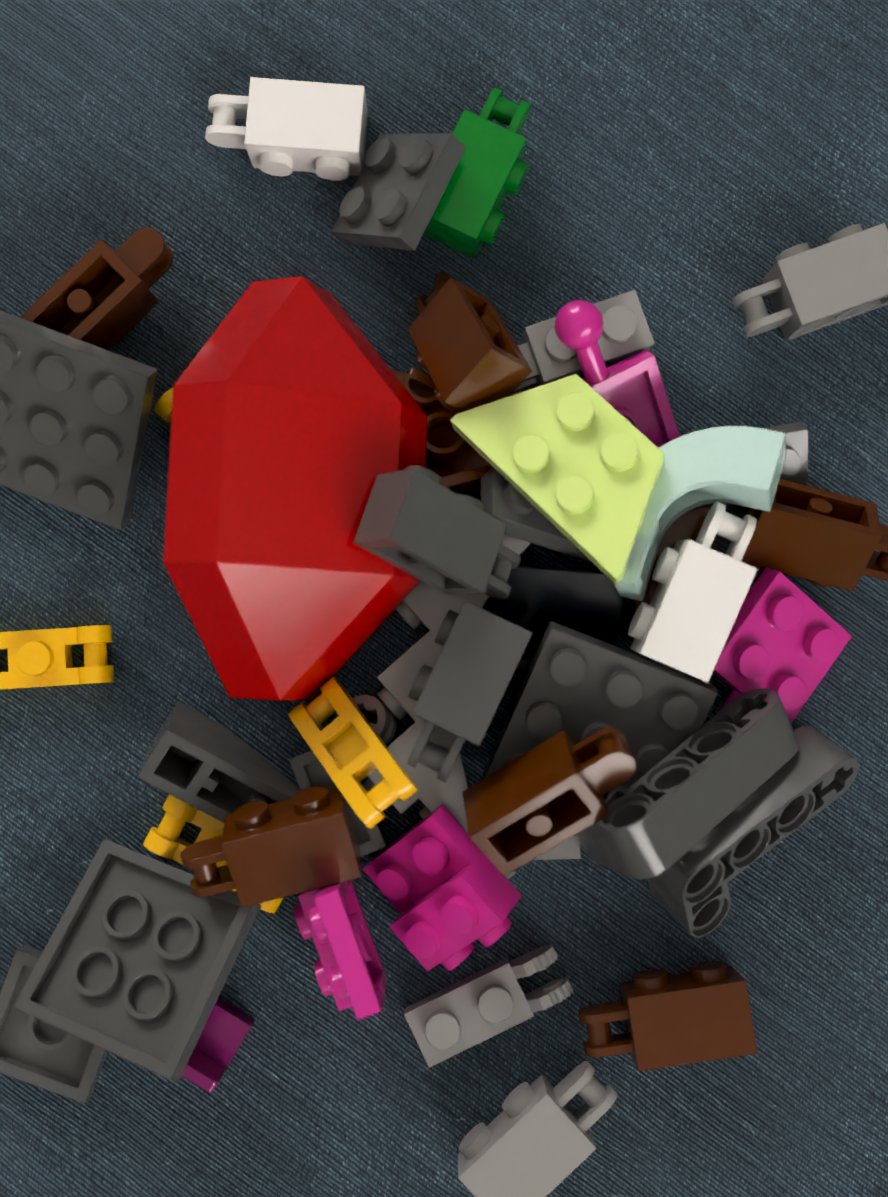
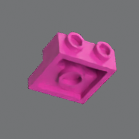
(442, 891)
(346, 950)

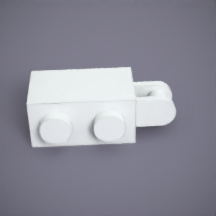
(294, 126)
(696, 596)

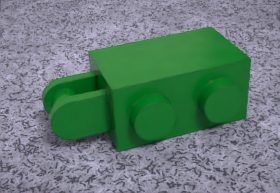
(483, 176)

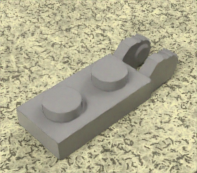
(483, 1005)

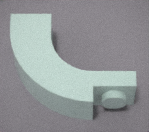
(698, 469)

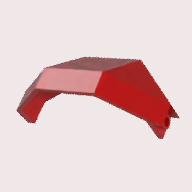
(269, 484)

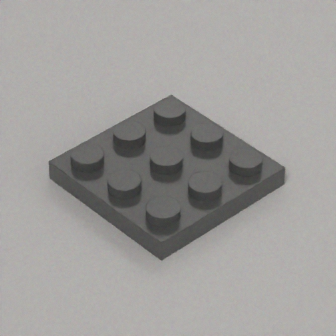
(71, 421)
(593, 686)
(138, 960)

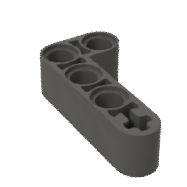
(692, 787)
(697, 883)

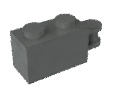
(436, 534)
(464, 683)

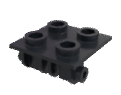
(568, 597)

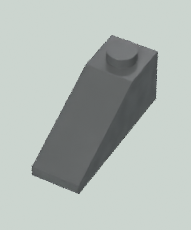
(210, 766)

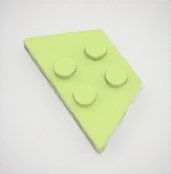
(571, 463)

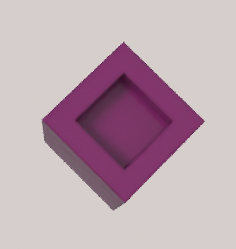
(217, 1045)

